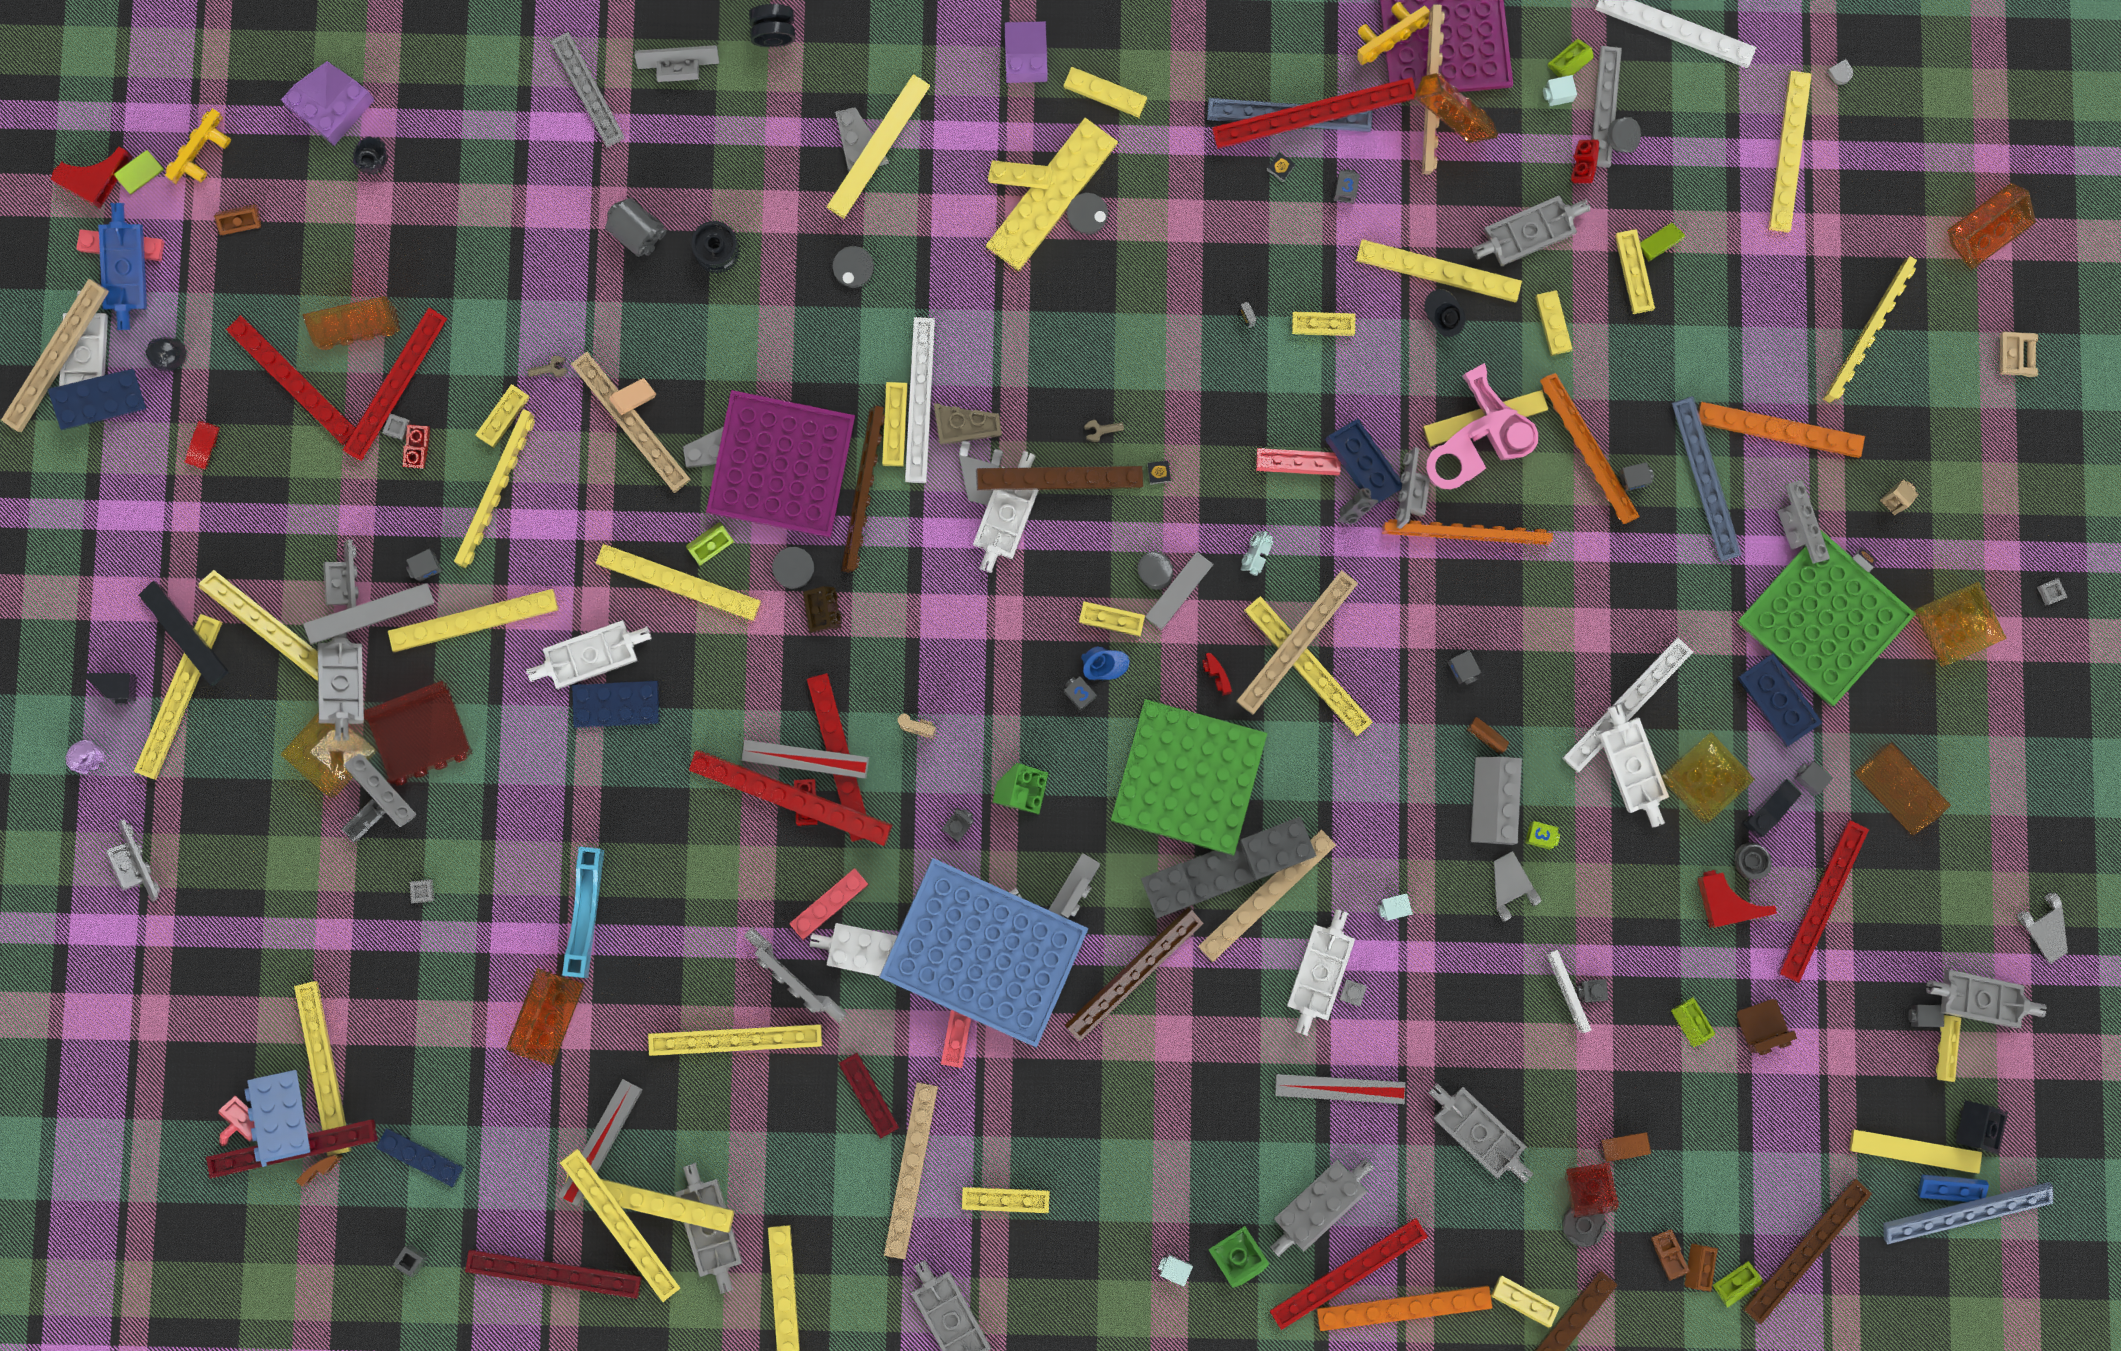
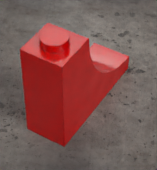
(91, 182)
(1723, 905)

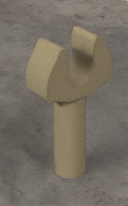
(550, 368)
(1102, 429)

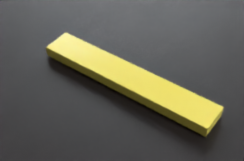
(1443, 430)
(1915, 1151)

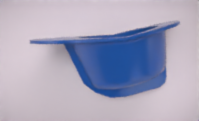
(1104, 663)

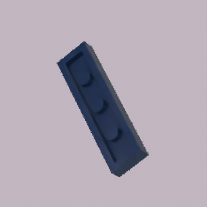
(420, 1157)

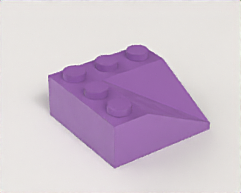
(328, 101)

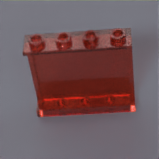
(418, 733)

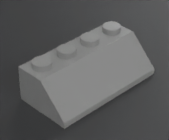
(1496, 800)

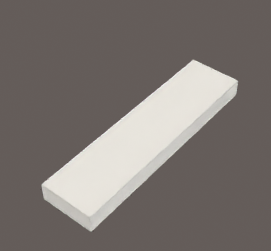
(1568, 991)

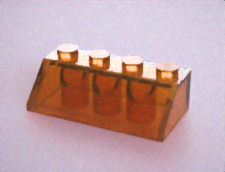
(1455, 109)
(1992, 225)
(352, 322)
(1902, 788)
(544, 1016)

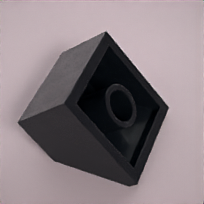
(1981, 1127)

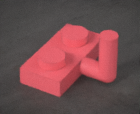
(237, 1115)

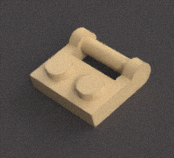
(2012, 354)
(922, 728)

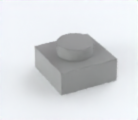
(1353, 992)

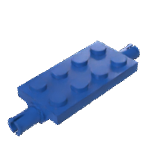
(122, 266)

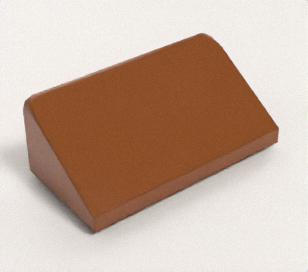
(238, 219)
(1488, 735)
(1701, 1267)

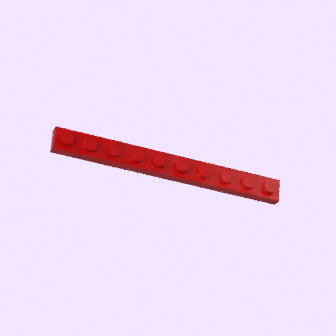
(1314, 113)
(790, 797)

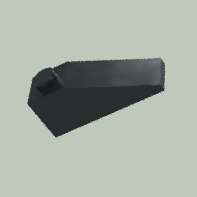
(1771, 809)

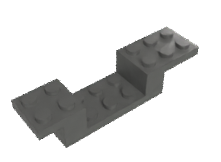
(1221, 872)

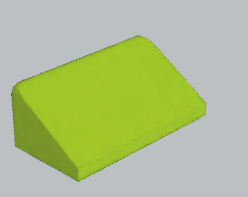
(1571, 59)
(138, 171)
(1661, 241)
(709, 543)
(1693, 1022)
(1738, 1284)

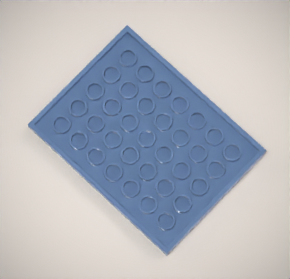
(983, 952)

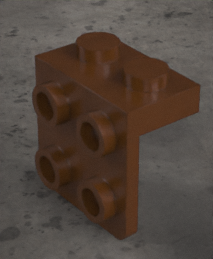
(1764, 1027)

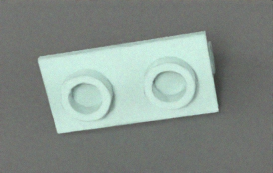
(1259, 543)

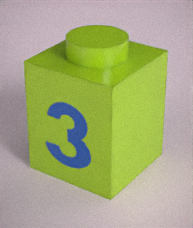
(1542, 835)

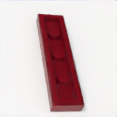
(868, 1095)

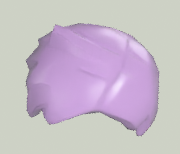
(84, 756)

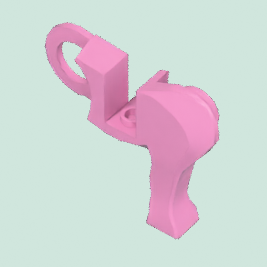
(1507, 430)

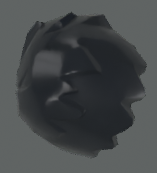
(370, 155)
(166, 353)

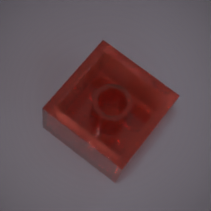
(1591, 1190)

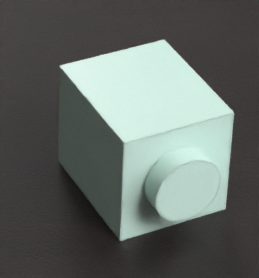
(1560, 90)
(1395, 907)
(1175, 1269)

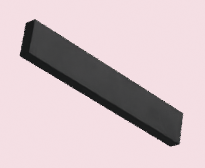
(183, 633)

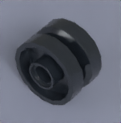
(772, 25)
(711, 235)

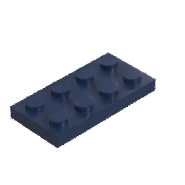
(96, 399)
(1364, 461)
(1779, 700)
(615, 704)

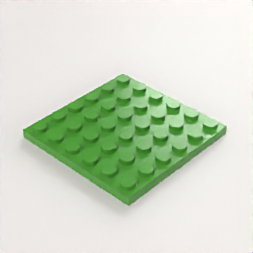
(1826, 620)
(1189, 777)

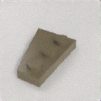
(965, 425)

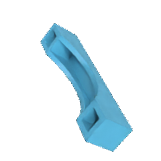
(584, 916)

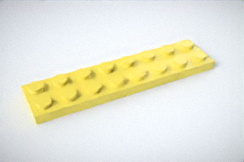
(1042, 207)

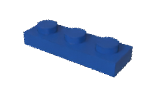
(1952, 1188)

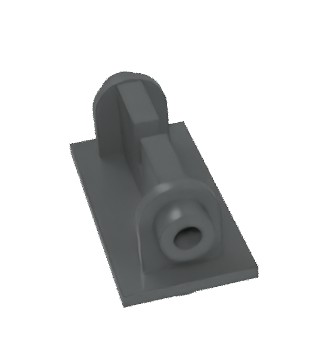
(1356, 507)
(363, 820)

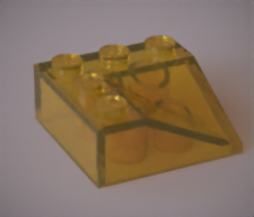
(1960, 624)
(323, 758)
(1707, 778)

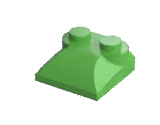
(1239, 1257)

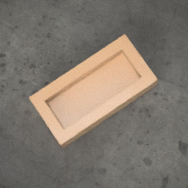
(632, 396)

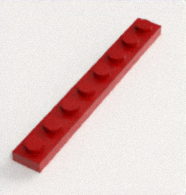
(291, 379)
(394, 384)
(835, 741)
(1823, 901)
(1348, 1273)

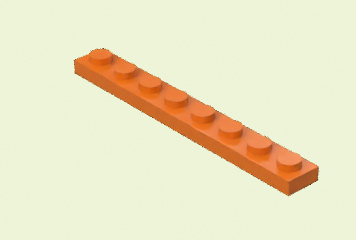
(1781, 430)
(1592, 453)
(1476, 532)
(1404, 1308)

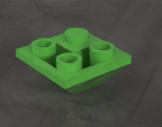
(1021, 788)

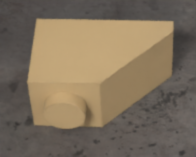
(1900, 497)

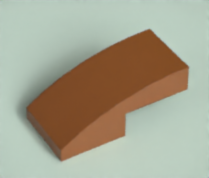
(1626, 1146)
(324, 1167)
(1670, 1255)

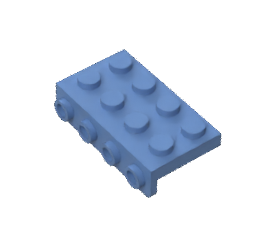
(277, 1117)

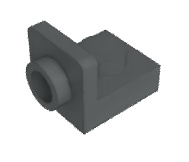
(958, 824)
(1592, 991)

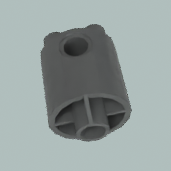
(634, 227)

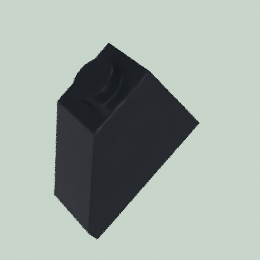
(115, 686)

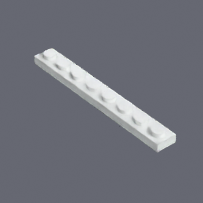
(1679, 30)
(920, 400)
(1630, 702)

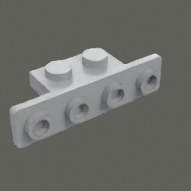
(677, 63)
(1414, 490)
(1801, 524)
(340, 580)
(380, 789)
(129, 865)
(1075, 887)

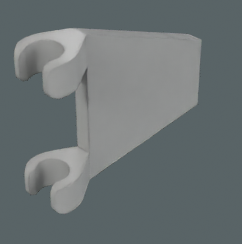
(969, 468)
(1510, 884)
(2048, 930)

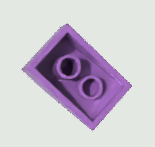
(1026, 52)

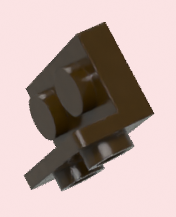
(822, 609)

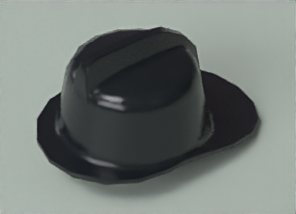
(1444, 312)

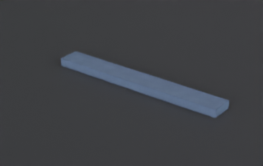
(1238, 110)
(1707, 479)
(1968, 1213)

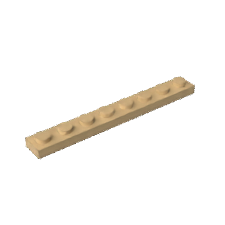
(1434, 60)
(55, 355)
(631, 424)
(1297, 642)
(1262, 900)
(911, 1171)

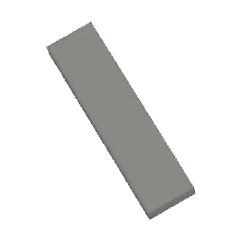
(1179, 591)

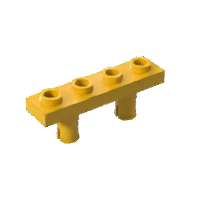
(1401, 31)
(198, 138)

